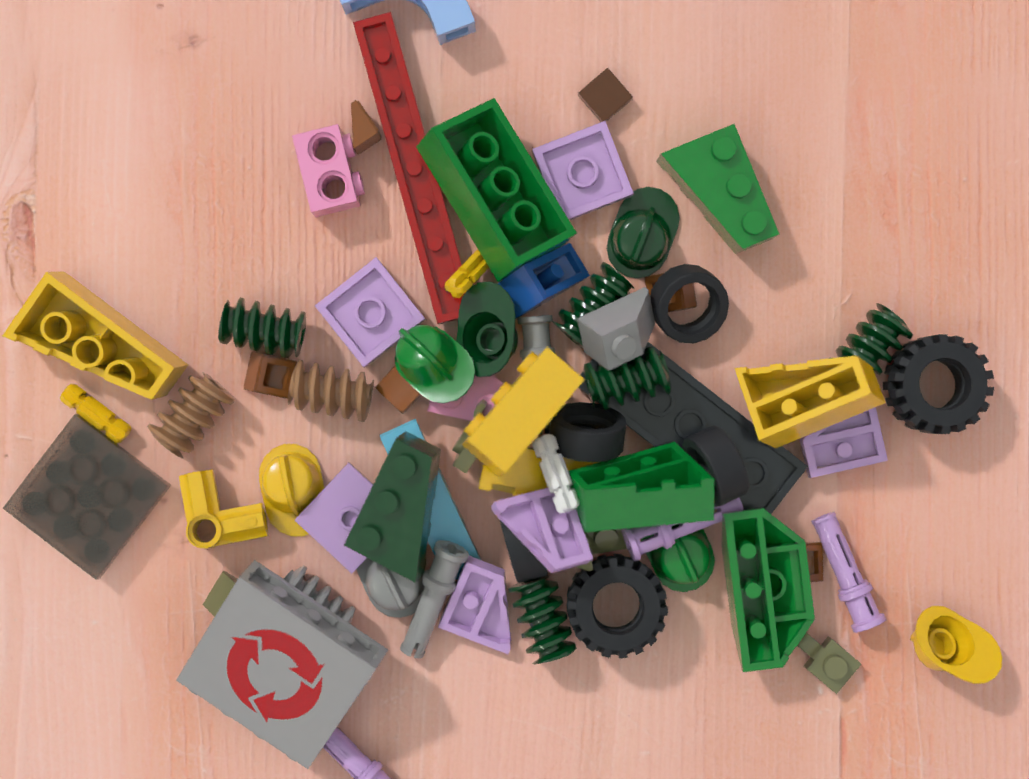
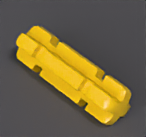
(466, 275)
(95, 413)

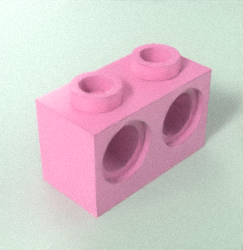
(319, 173)

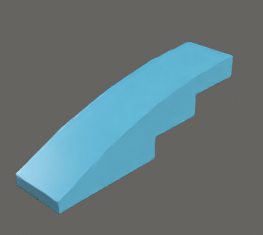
(445, 517)

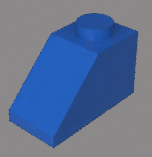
(544, 279)

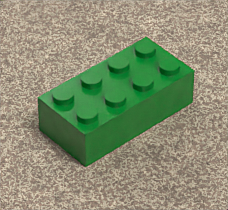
(495, 188)

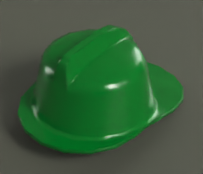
(434, 363)
(685, 564)

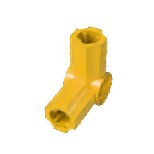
(203, 503)

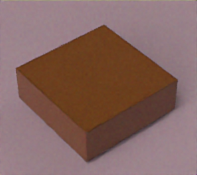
(605, 95)

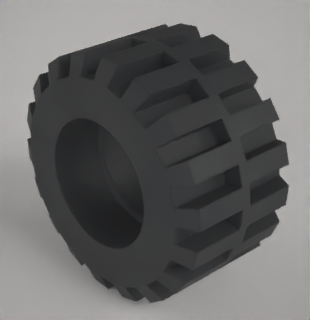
(969, 378)
(640, 629)

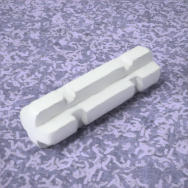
(556, 473)

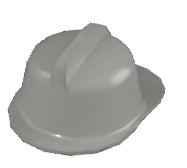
(390, 591)

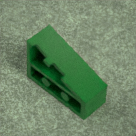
(723, 187)
(643, 490)

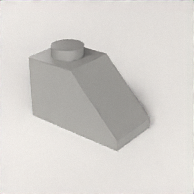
(618, 329)

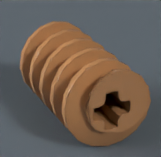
(330, 390)
(191, 415)

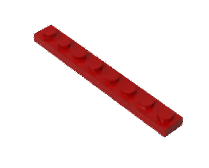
(416, 182)

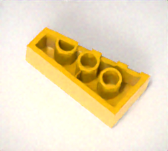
(88, 333)

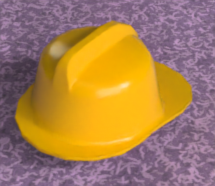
(288, 484)
(956, 646)

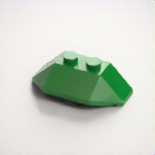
(765, 587)

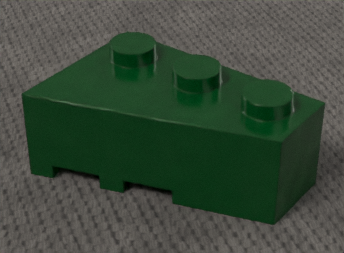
(398, 508)

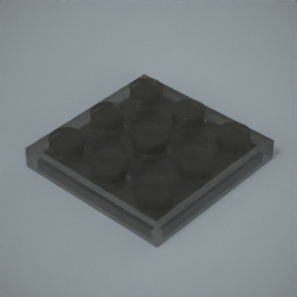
(87, 496)

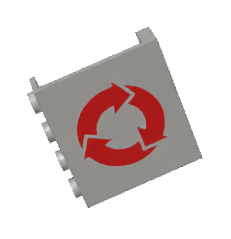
(281, 664)

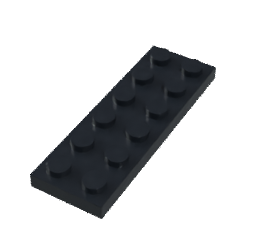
(694, 408)

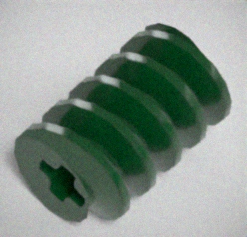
(606, 291)
(262, 328)
(876, 337)
(627, 378)
(543, 619)

